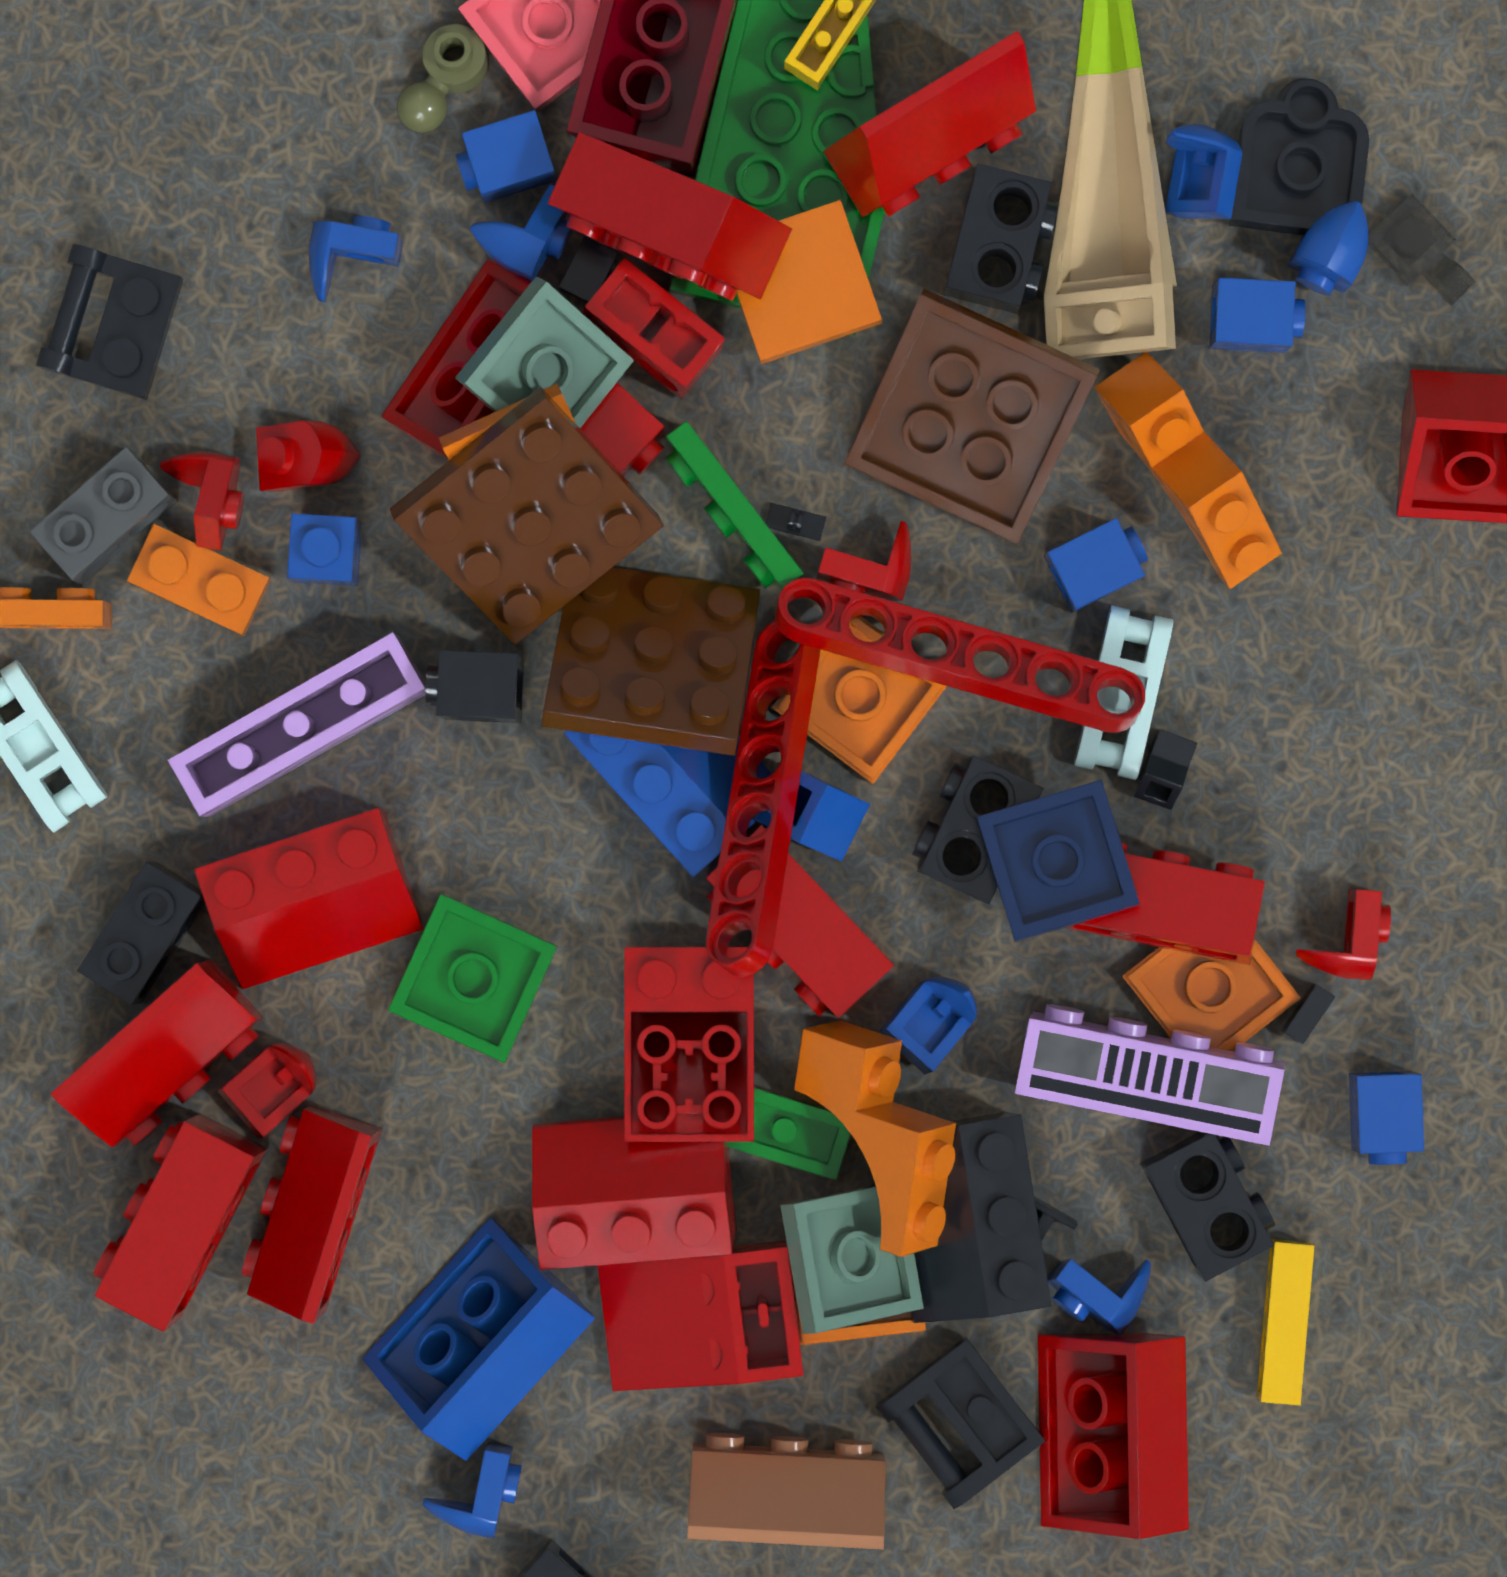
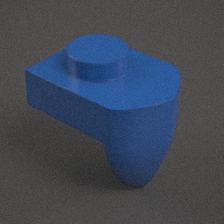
(1203, 173)
(364, 240)
(527, 248)
(1332, 250)
(932, 1020)
(1085, 1296)
(496, 1484)

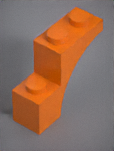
(1190, 467)
(906, 1149)

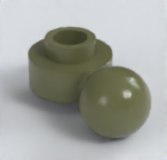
(423, 104)

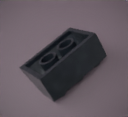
(991, 1240)

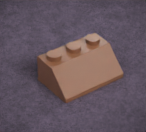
(787, 1492)

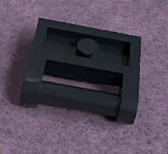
(130, 328)
(976, 1408)

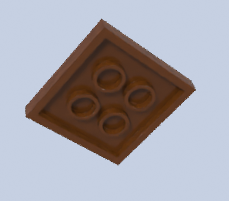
(971, 416)
(526, 516)
(654, 660)

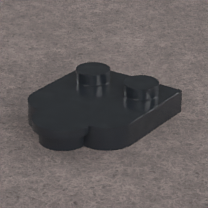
(1298, 160)

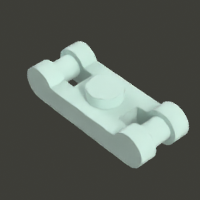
(1156, 637)
(38, 747)

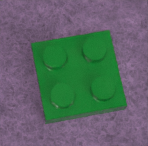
(473, 978)

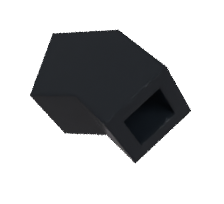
(1165, 769)

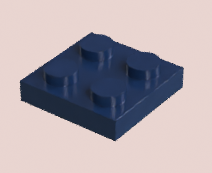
(1058, 861)

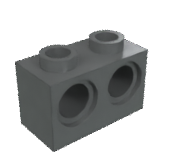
(103, 516)

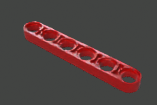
(962, 644)
(754, 795)

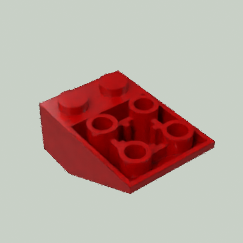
(687, 1047)
(701, 1319)

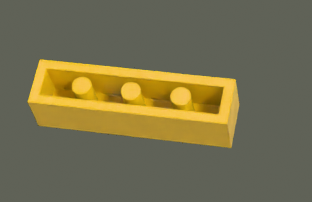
(826, 39)
(1285, 1322)

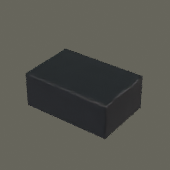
(588, 269)
(1307, 1013)

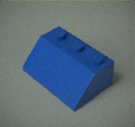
(671, 789)
(477, 1340)

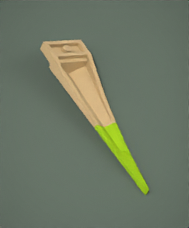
(1111, 235)

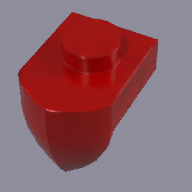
(303, 455)
(218, 501)
(871, 577)
(1366, 926)
(270, 1086)

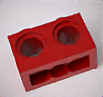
(654, 328)

